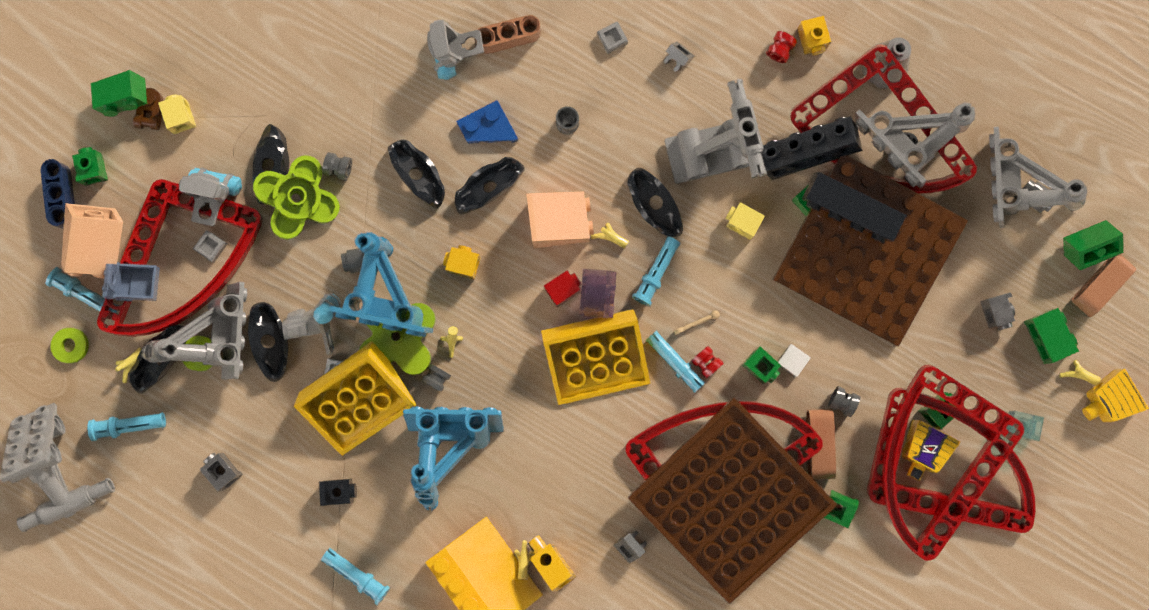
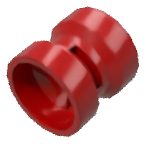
(781, 47)
(703, 357)

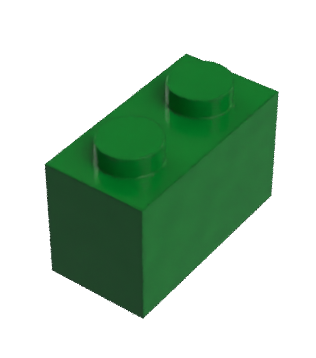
(118, 93)
(1093, 245)
(1052, 336)

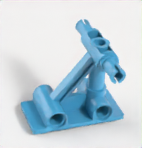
(376, 309)
(440, 424)

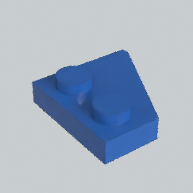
(487, 125)

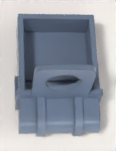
(130, 282)

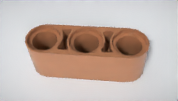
(514, 25)
(1103, 285)
(824, 462)

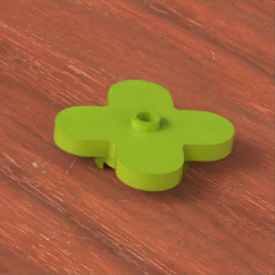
(301, 180)
(409, 350)

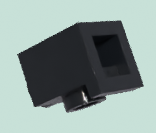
(347, 488)

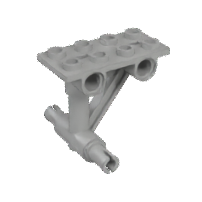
(900, 147)
(719, 148)
(1008, 182)
(224, 336)
(34, 455)

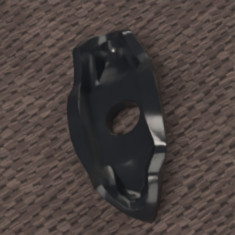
(271, 146)
(407, 157)
(643, 188)
(472, 194)
(265, 321)
(146, 373)

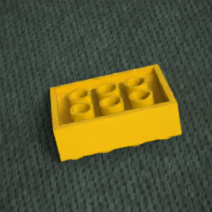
(596, 357)
(355, 399)
(482, 572)

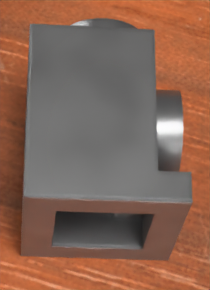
(999, 311)
(211, 471)

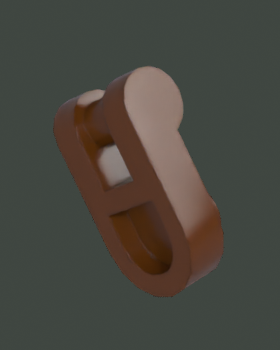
(152, 106)

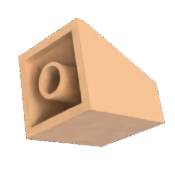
(559, 218)
(90, 239)

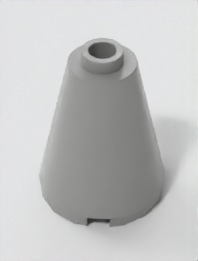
(901, 50)

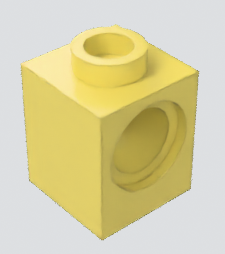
(177, 114)
(744, 220)

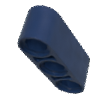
(51, 185)

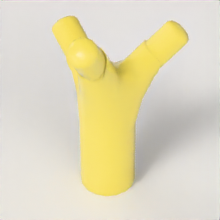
(610, 235)
(451, 339)
(127, 364)
(1082, 374)
(524, 559)

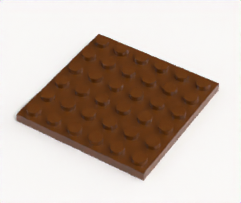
(865, 279)
(732, 500)

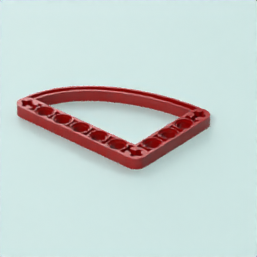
(873, 67)
(146, 246)
(712, 409)
(970, 476)
(1024, 483)

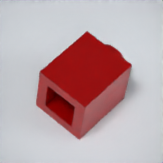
(563, 288)

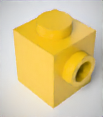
(814, 35)
(462, 262)

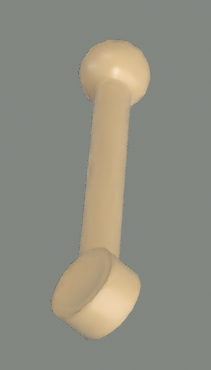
(714, 315)

